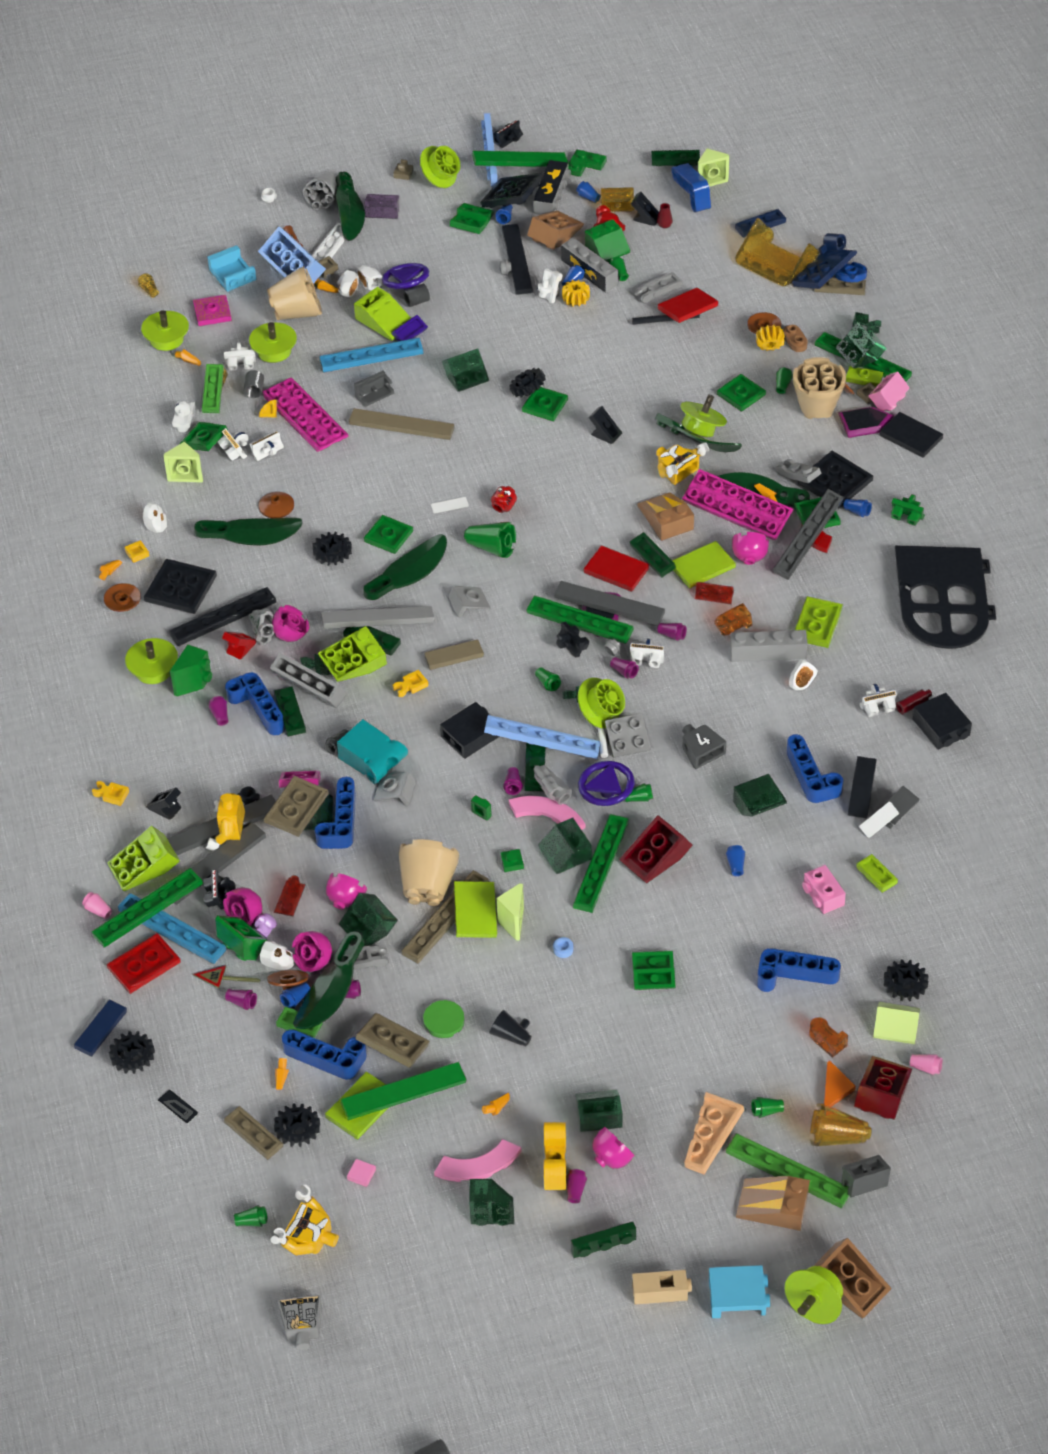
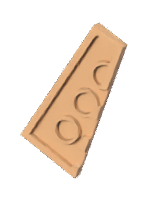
(714, 1125)

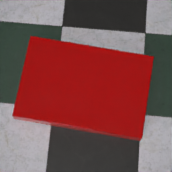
(688, 305)
(616, 568)
(143, 963)

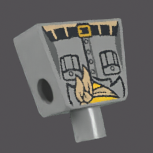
(301, 1319)

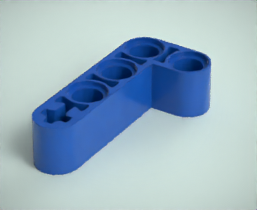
(694, 185)
(253, 689)
(814, 785)
(341, 832)
(796, 966)
(299, 1045)

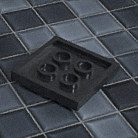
(512, 190)
(839, 476)
(180, 586)

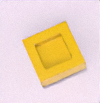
(136, 551)

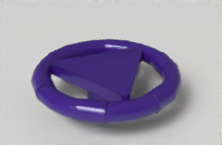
(404, 274)
(606, 783)

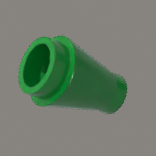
(619, 264)
(783, 379)
(548, 679)
(640, 793)
(766, 1106)
(252, 1217)

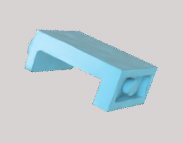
(231, 268)
(738, 1289)

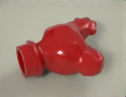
(604, 214)

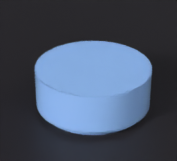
(563, 947)

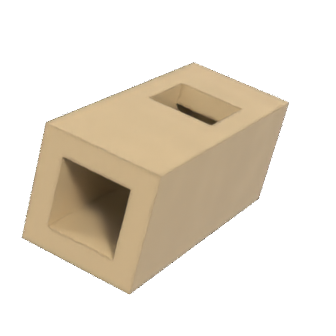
(661, 1287)

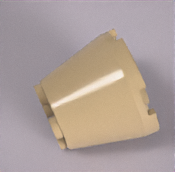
(294, 296)
(818, 386)
(426, 870)

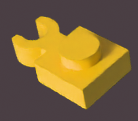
(412, 682)
(112, 794)

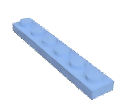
(489, 146)
(542, 737)

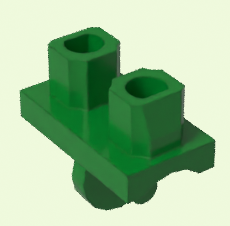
(908, 507)

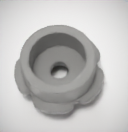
(505, 267)
(612, 647)

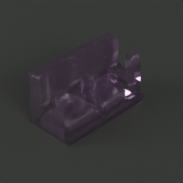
(381, 206)

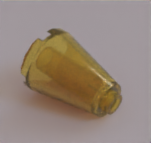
(837, 1127)

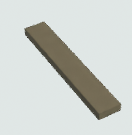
(401, 424)
(436, 926)

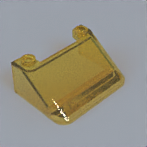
(769, 260)

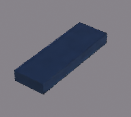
(770, 219)
(100, 1028)

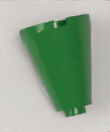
(492, 537)

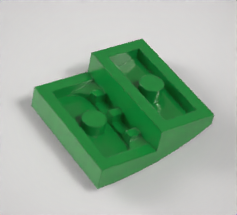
(471, 218)
(653, 970)

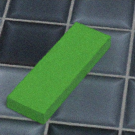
(212, 388)

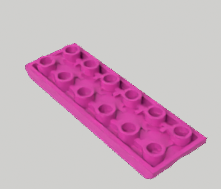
(305, 414)
(737, 504)

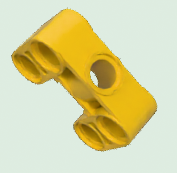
(554, 1155)

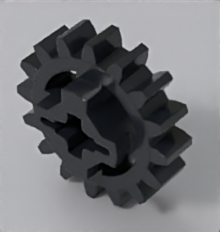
(527, 382)
(332, 548)
(905, 980)
(132, 1052)
(297, 1125)

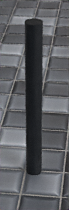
(652, 319)

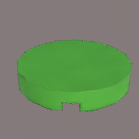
(443, 1019)

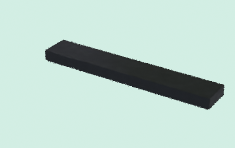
(517, 258)
(222, 616)

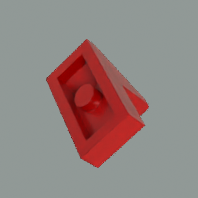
(238, 644)

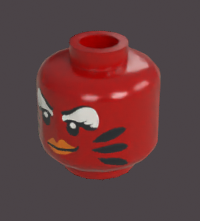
(503, 499)

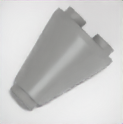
(321, 191)

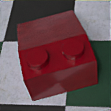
(655, 850)
(883, 1087)

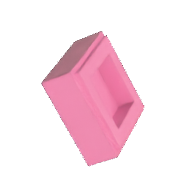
(361, 1172)

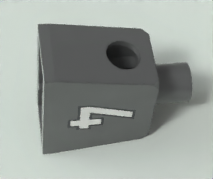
(702, 745)

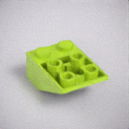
(380, 312)
(354, 656)
(143, 859)

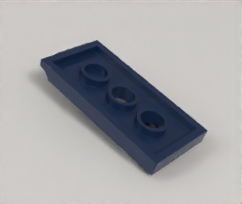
(827, 264)

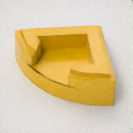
(269, 410)

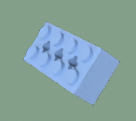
(288, 255)

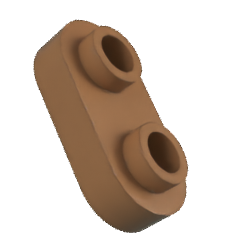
(795, 338)

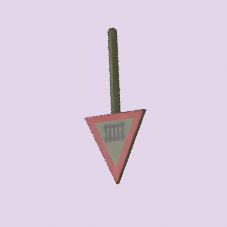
(216, 975)

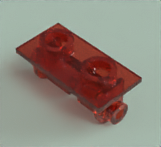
(714, 593)
(290, 896)

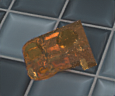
(733, 619)
(826, 1037)

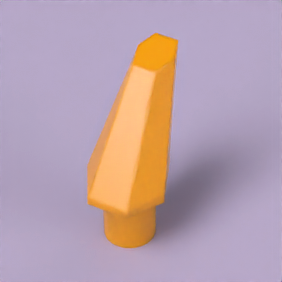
(325, 286)
(187, 357)
(766, 492)
(109, 568)
(281, 1073)
(496, 1105)

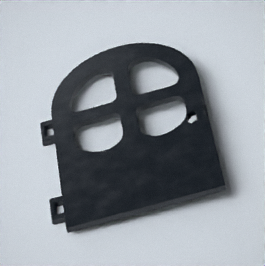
(942, 570)

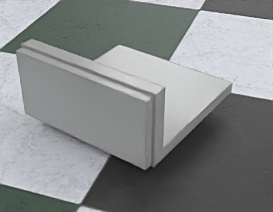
(467, 598)
(396, 786)

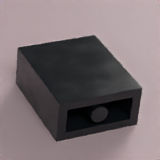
(942, 721)
(466, 730)

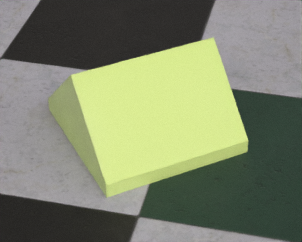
(714, 167)
(183, 464)
(510, 910)
(896, 1022)

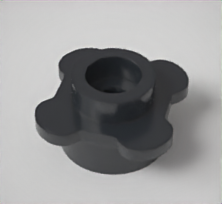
(248, 795)

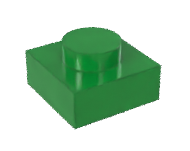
(481, 807)
(512, 860)

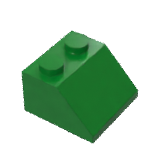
(607, 240)
(190, 671)
(239, 937)

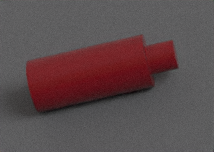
(908, 703)

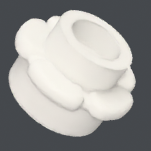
(268, 195)

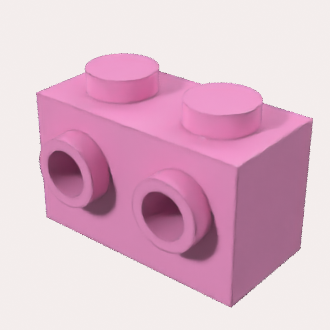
(889, 392)
(824, 889)

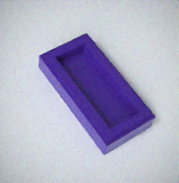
(410, 329)

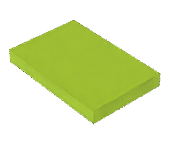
(703, 564)
(819, 620)
(475, 909)
(357, 1126)

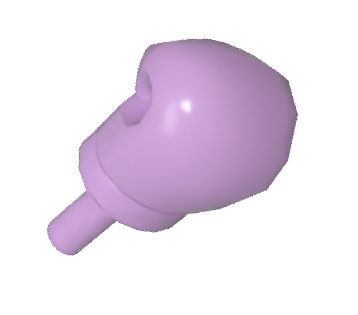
(264, 924)

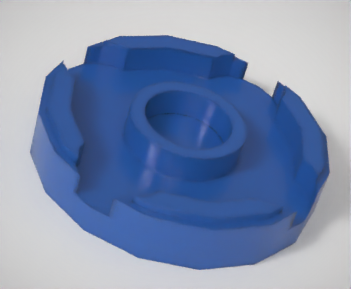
(852, 272)

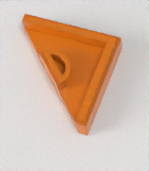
(836, 1086)

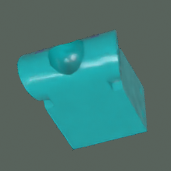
(370, 751)

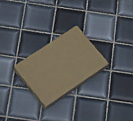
(296, 806)
(392, 1040)

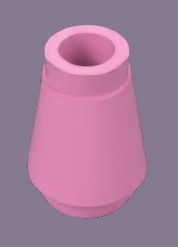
(96, 905)
(927, 1062)

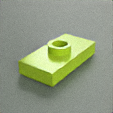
(864, 376)
(877, 873)

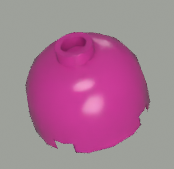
(750, 547)
(289, 624)
(343, 890)
(243, 904)
(311, 951)
(610, 1150)

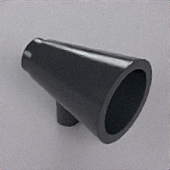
(509, 1029)

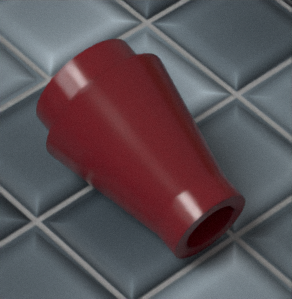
(665, 217)

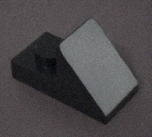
(645, 209)
(605, 426)
(165, 803)

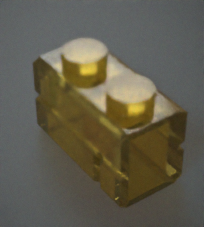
(618, 198)

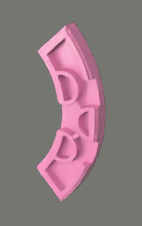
(544, 806)
(479, 1167)

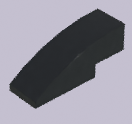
(862, 787)

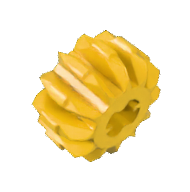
(575, 293)
(770, 337)

